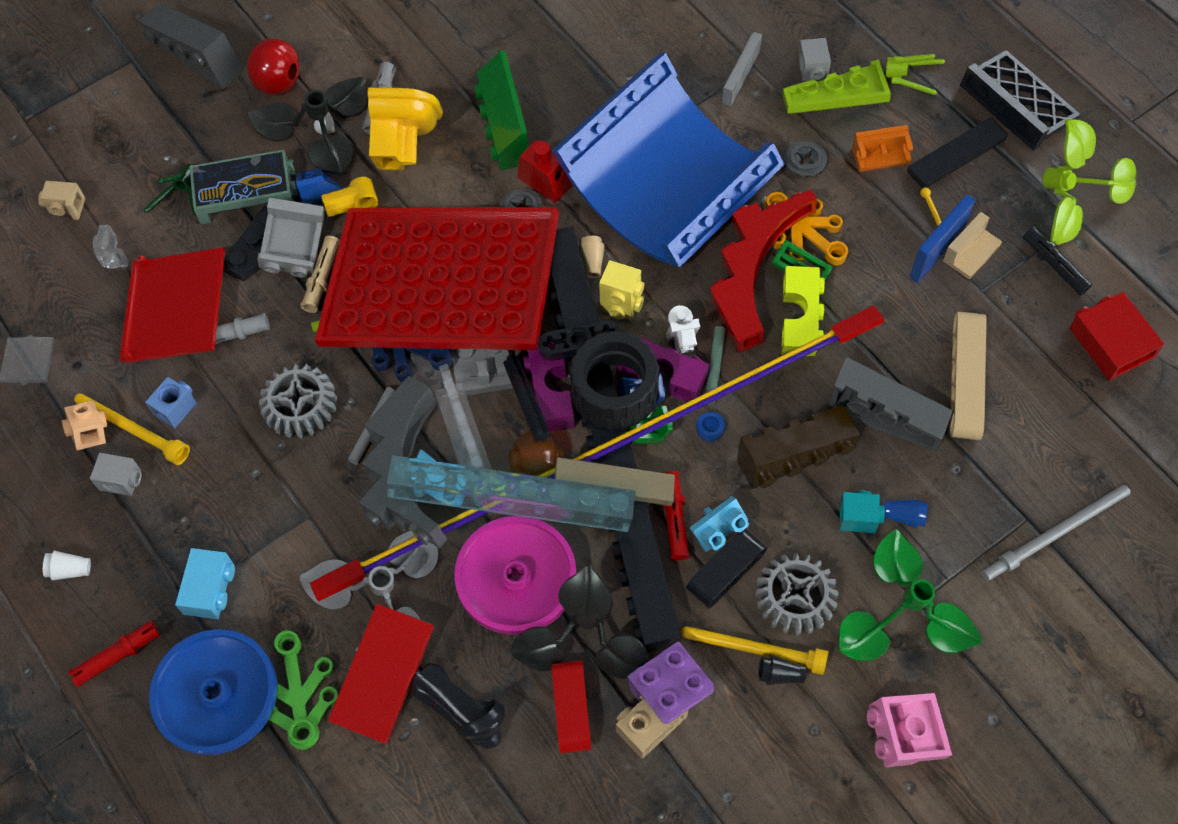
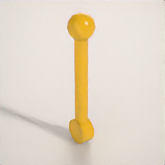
(926, 192)

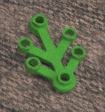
(299, 695)

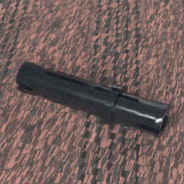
(1054, 258)

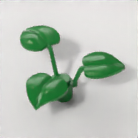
(899, 561)

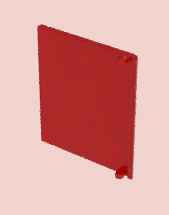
(172, 306)

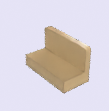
(972, 247)

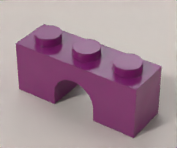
(686, 372)
(554, 405)

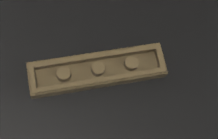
(648, 485)

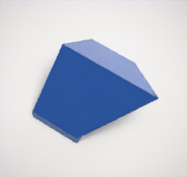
(314, 184)

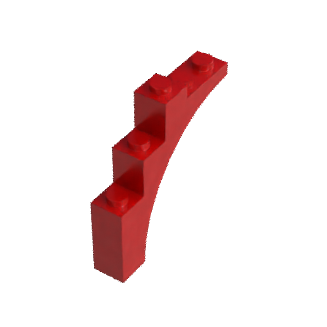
(742, 261)

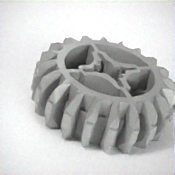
(284, 396)
(809, 614)

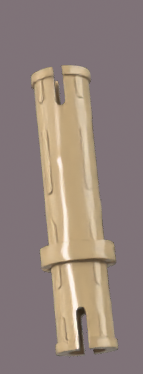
(317, 283)

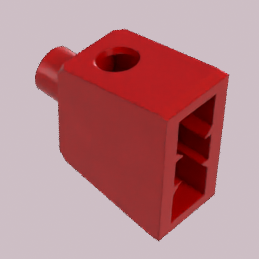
(543, 172)

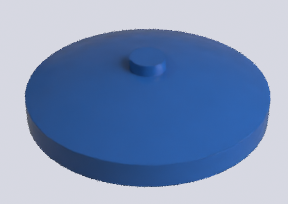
(213, 692)

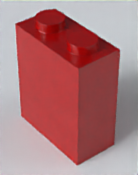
(1116, 335)

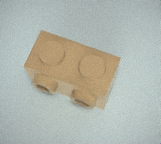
(643, 729)

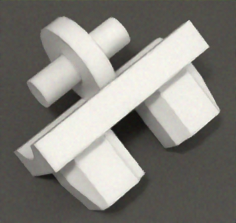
(682, 329)

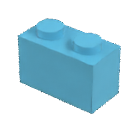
(205, 583)

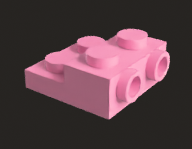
(908, 729)

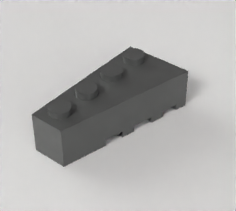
(193, 44)

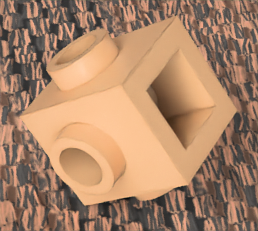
(84, 425)

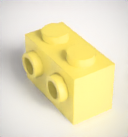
(621, 291)

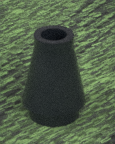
(780, 671)

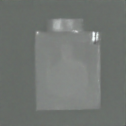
(106, 248)

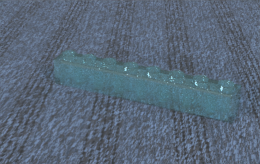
(510, 493)

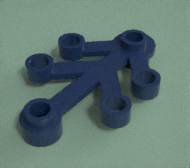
(431, 355)

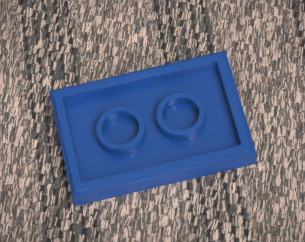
(941, 238)

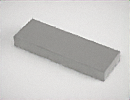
(741, 69)

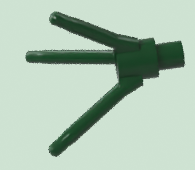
(181, 181)

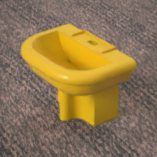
(396, 121)

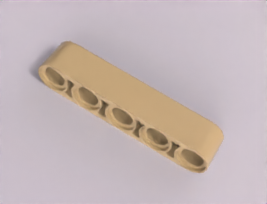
(968, 376)

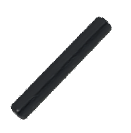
(526, 398)

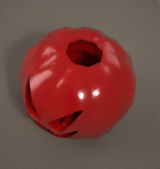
(273, 66)

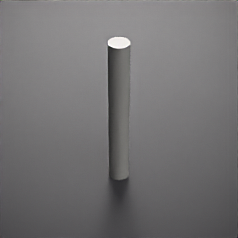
(363, 440)

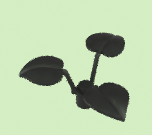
(332, 153)
(588, 601)

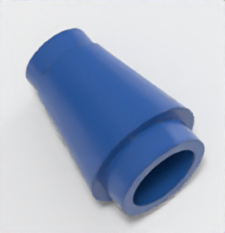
(907, 512)

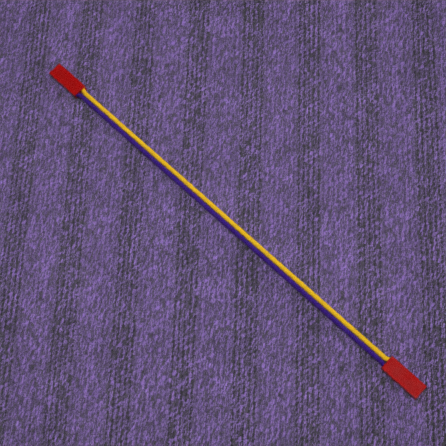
(841, 332)

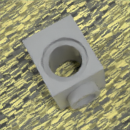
(814, 59)
(116, 474)

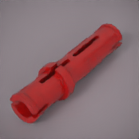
(679, 547)
(114, 653)

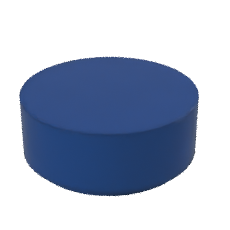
(710, 426)

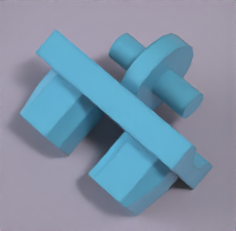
(719, 523)

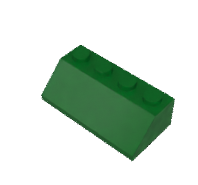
(502, 112)

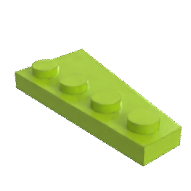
(849, 89)

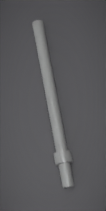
(1011, 560)

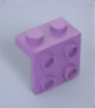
(670, 683)

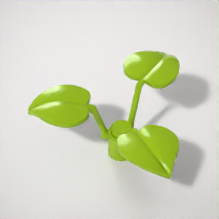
(1078, 146)

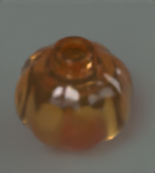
(533, 457)

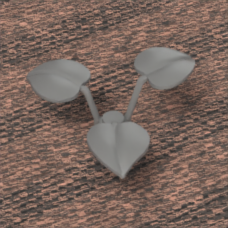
(415, 564)

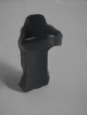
(472, 719)

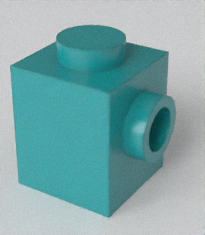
(860, 512)

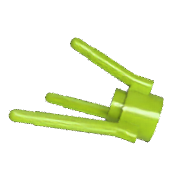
(898, 67)

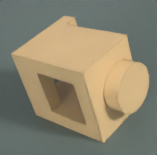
(62, 198)

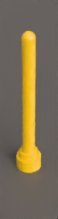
(174, 450)
(813, 660)

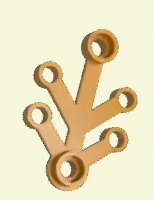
(805, 228)

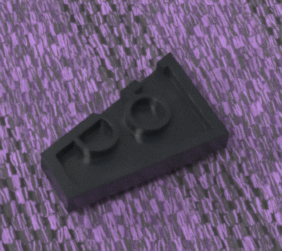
(242, 258)

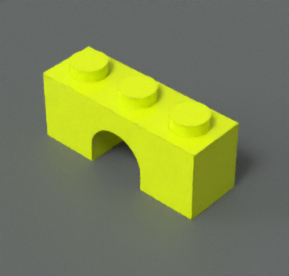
(802, 287)

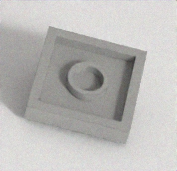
(480, 370)

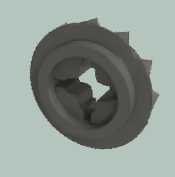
(803, 150)
(519, 196)

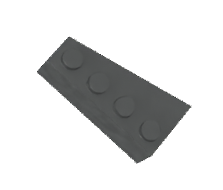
(889, 406)

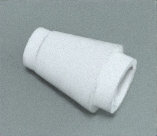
(65, 565)

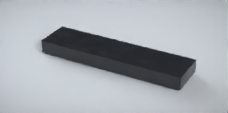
(956, 153)

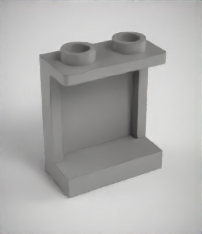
(291, 237)

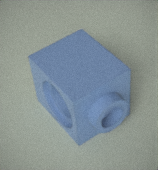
(173, 412)

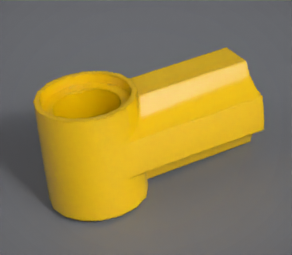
(358, 195)

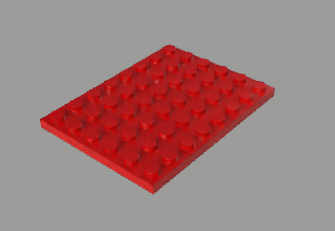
(440, 278)

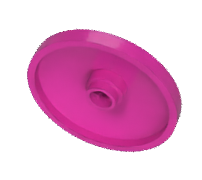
(513, 574)

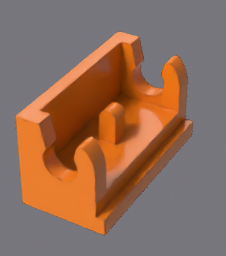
(882, 148)

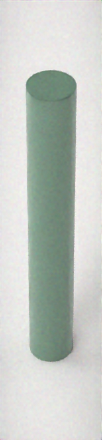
(715, 359)

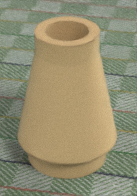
(592, 255)

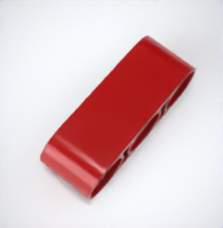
(571, 707)

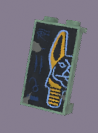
(241, 183)

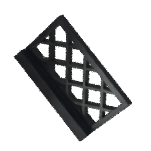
(1009, 108)

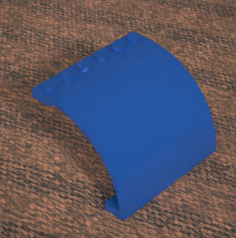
(661, 166)

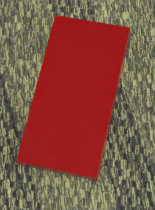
(381, 673)

